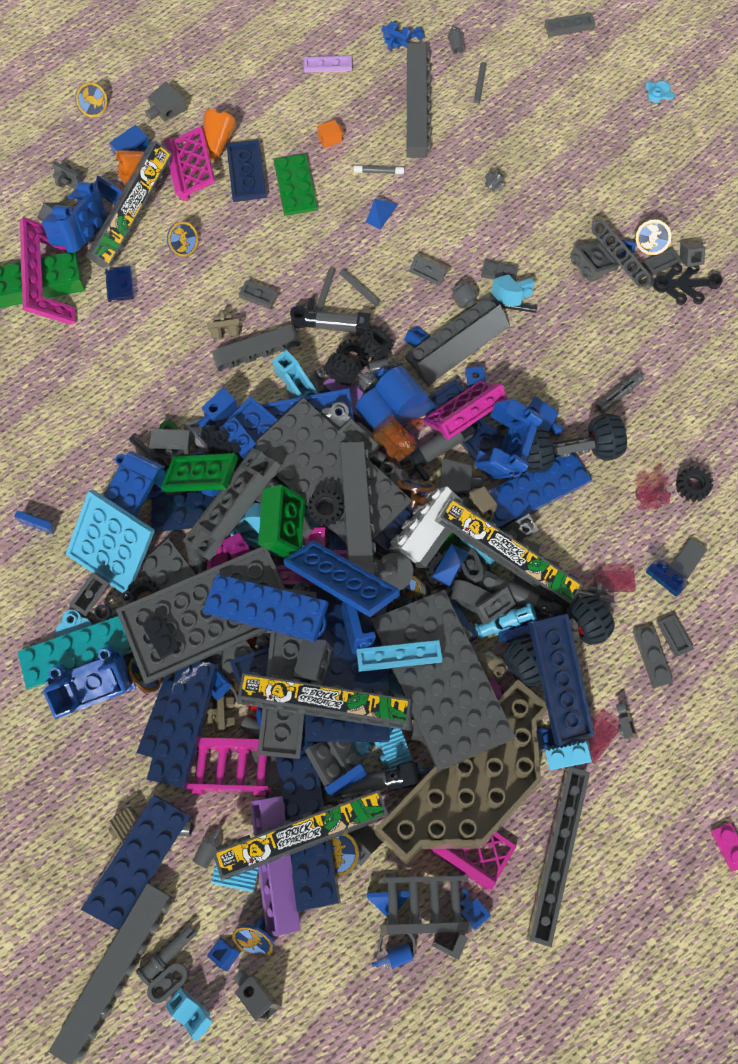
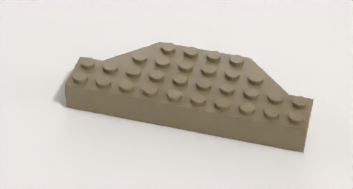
(475, 797)

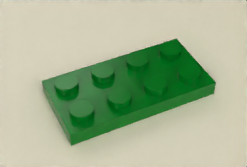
(295, 184)
(199, 472)

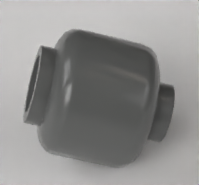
(464, 295)

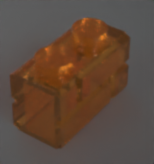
(394, 438)

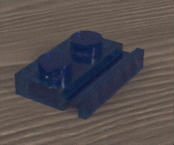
(119, 283)

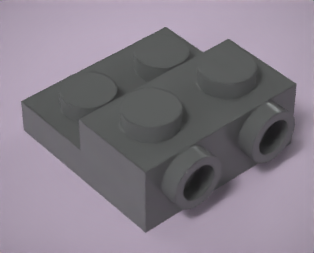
(593, 260)
(333, 759)

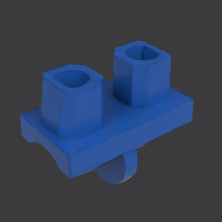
(395, 38)

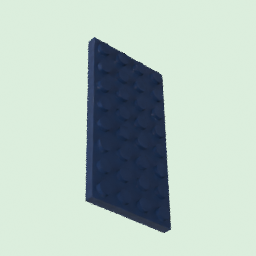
(344, 672)

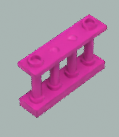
(223, 746)

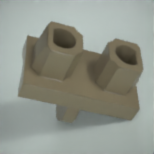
(216, 327)
(221, 722)

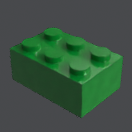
(281, 520)

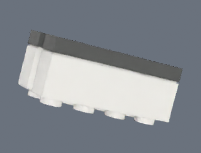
(421, 534)

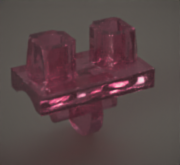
(652, 496)

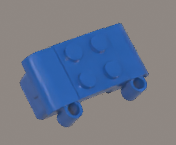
(77, 225)
(515, 451)
(134, 481)
(87, 683)

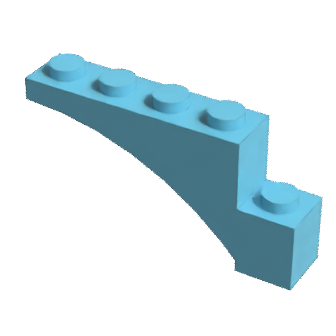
(292, 374)

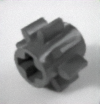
(494, 180)

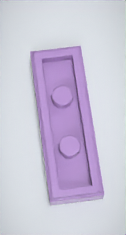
(327, 64)

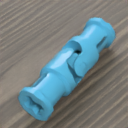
(512, 618)

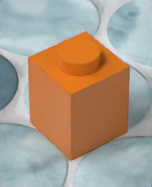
(330, 133)

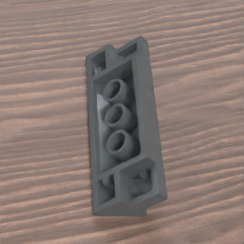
(457, 340)
(231, 504)

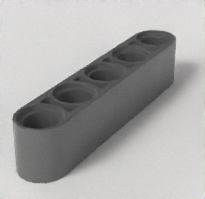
(615, 251)
(256, 347)

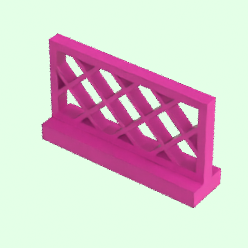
(179, 167)
(470, 411)
(470, 868)

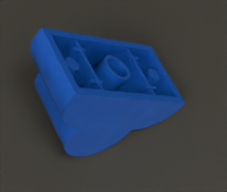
(397, 396)

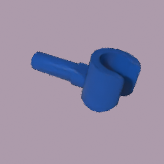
(418, 33)

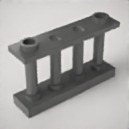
(415, 924)

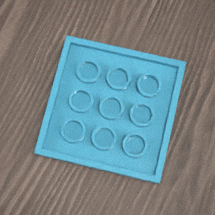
(109, 541)

